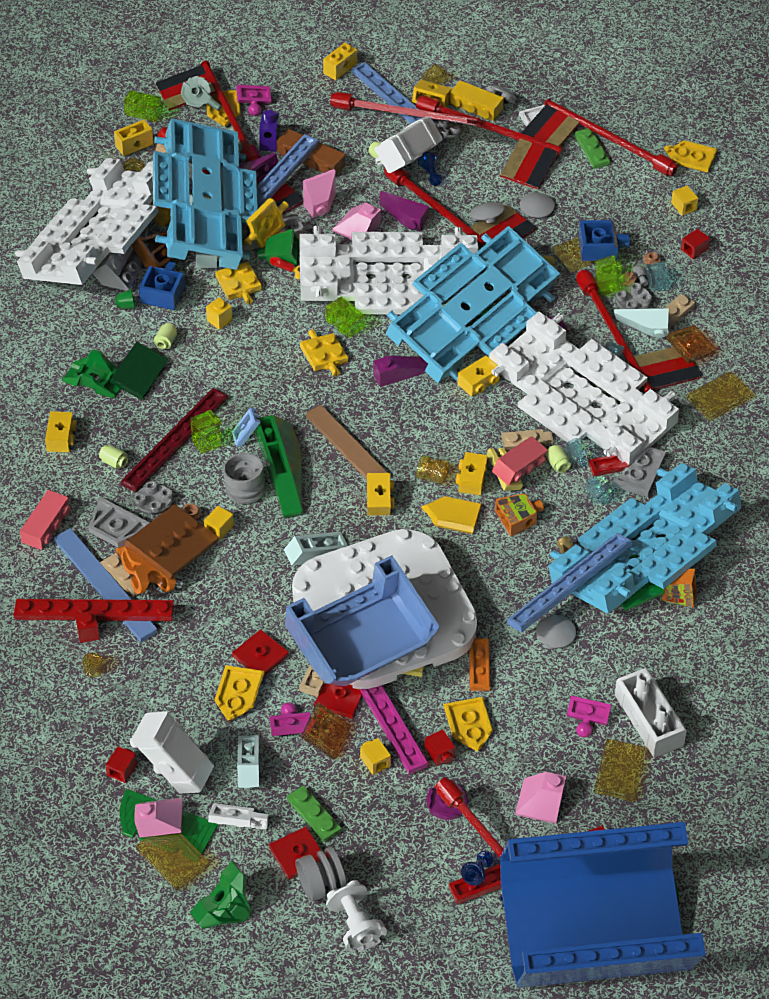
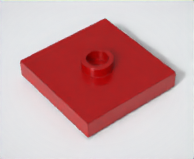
(260, 653)
(340, 699)
(292, 847)

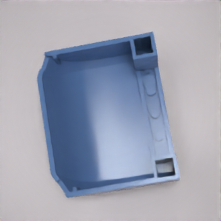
(363, 627)

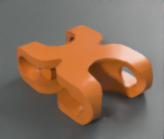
(144, 573)

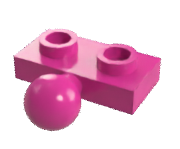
(254, 95)
(588, 712)
(289, 721)

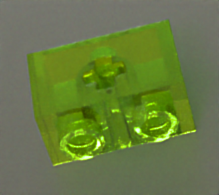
(142, 106)
(609, 275)
(344, 317)
(206, 431)

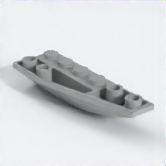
(120, 269)

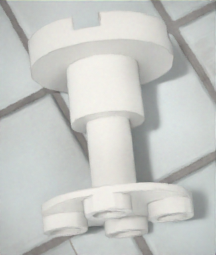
(362, 932)

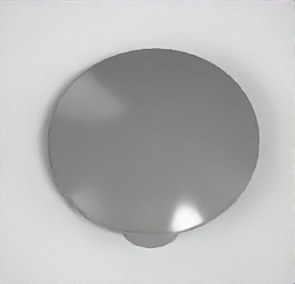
(503, 92)
(447, 130)
(536, 205)
(487, 212)
(633, 297)
(153, 498)
(555, 631)

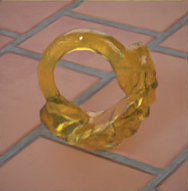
(434, 74)
(133, 164)

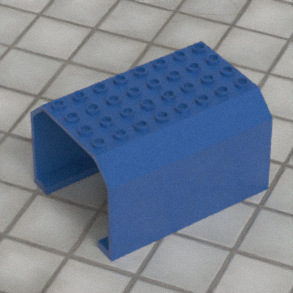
(595, 905)

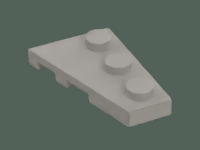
(641, 473)

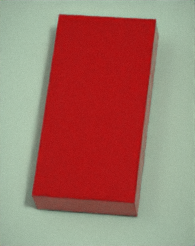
(606, 465)

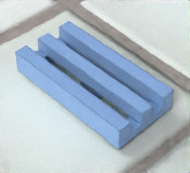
(245, 427)

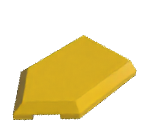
(220, 116)
(692, 155)
(453, 513)
(238, 691)
(469, 722)

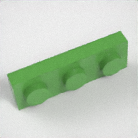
(592, 148)
(314, 814)

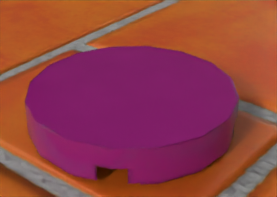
(439, 808)

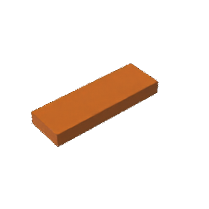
(479, 665)

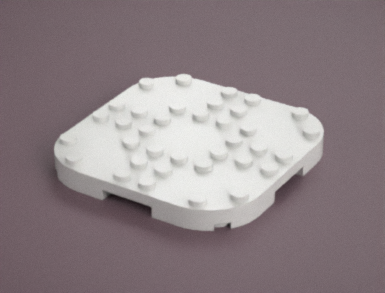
(428, 570)

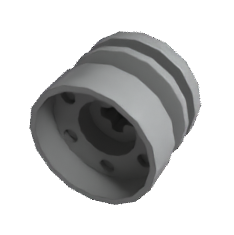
(244, 478)
(317, 875)

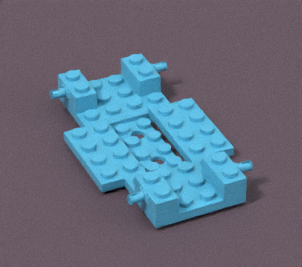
(204, 224)
(441, 332)
(681, 511)

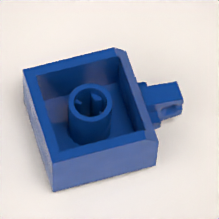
(599, 239)
(162, 286)

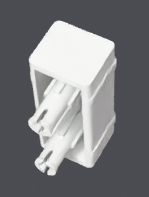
(408, 144)
(650, 712)
(172, 752)

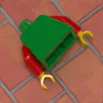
(282, 251)

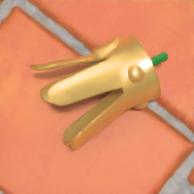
(564, 544)

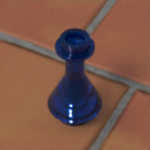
(428, 163)
(473, 872)

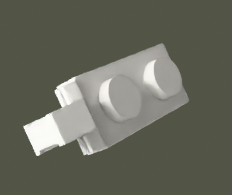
(237, 816)

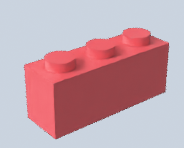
(520, 461)
(45, 520)

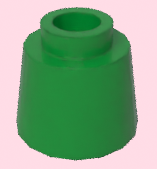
(125, 300)

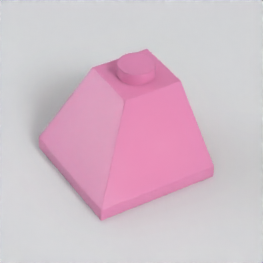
(319, 193)
(359, 219)
(541, 797)
(159, 817)

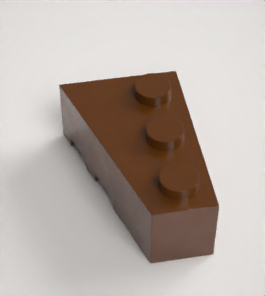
(151, 252)

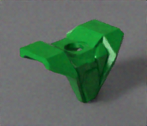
(96, 364)
(226, 902)

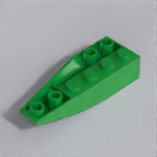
(282, 461)

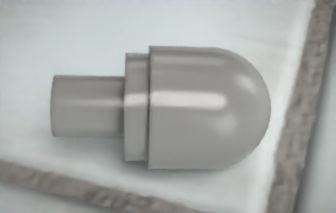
(641, 274)

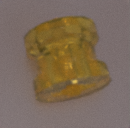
(94, 660)

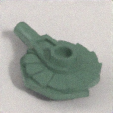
(197, 93)

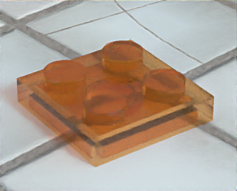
(691, 344)
(326, 731)

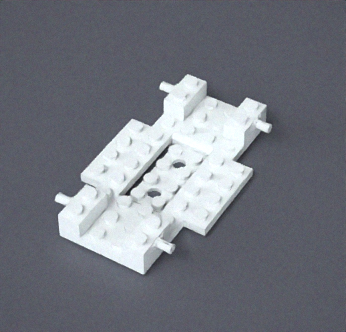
(116, 196)
(331, 268)
(538, 367)

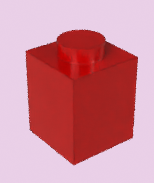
(695, 243)
(87, 626)
(440, 748)
(121, 764)

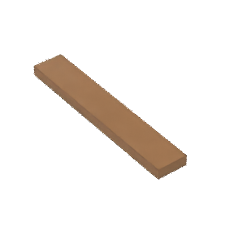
(343, 441)

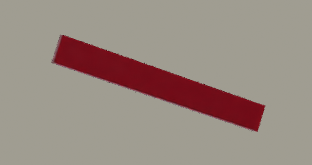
(171, 442)

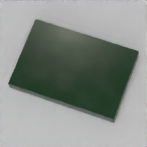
(139, 370)

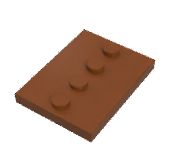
(172, 541)

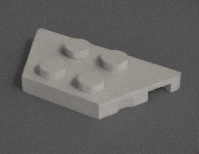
(114, 523)

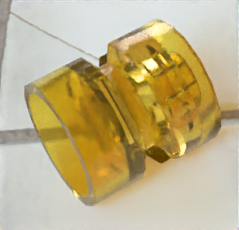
(432, 469)

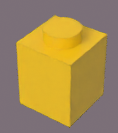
(684, 200)
(219, 313)
(219, 521)
(375, 756)

